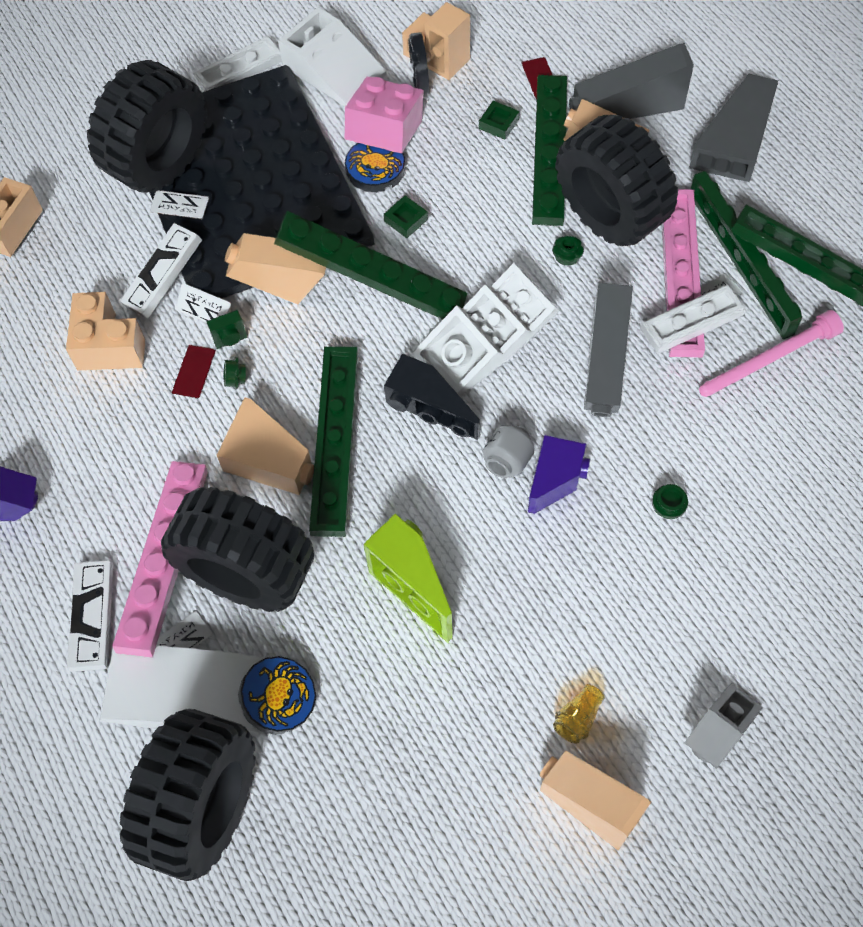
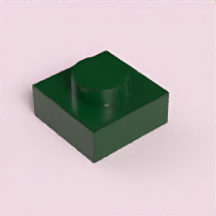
(499, 120)
(405, 216)
(227, 329)

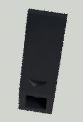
(424, 392)

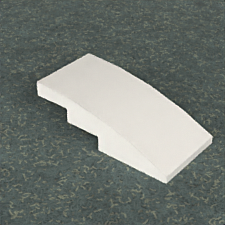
(486, 330)
(150, 689)

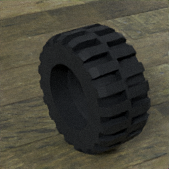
(146, 126)
(617, 179)
(238, 549)
(187, 794)

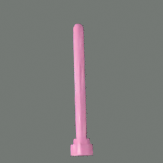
(824, 327)

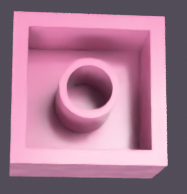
(383, 114)

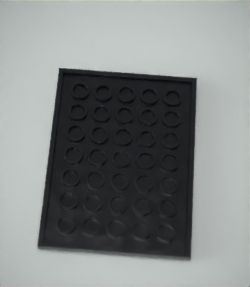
(255, 165)

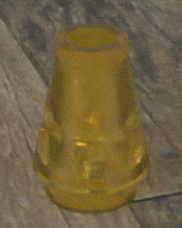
(577, 716)

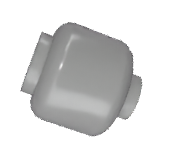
(508, 451)

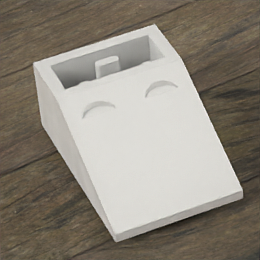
(328, 56)

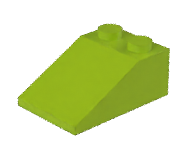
(403, 565)

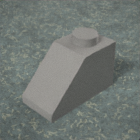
(723, 725)

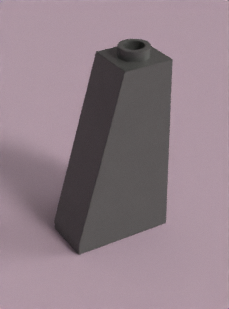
(641, 87)
(736, 133)
(608, 349)

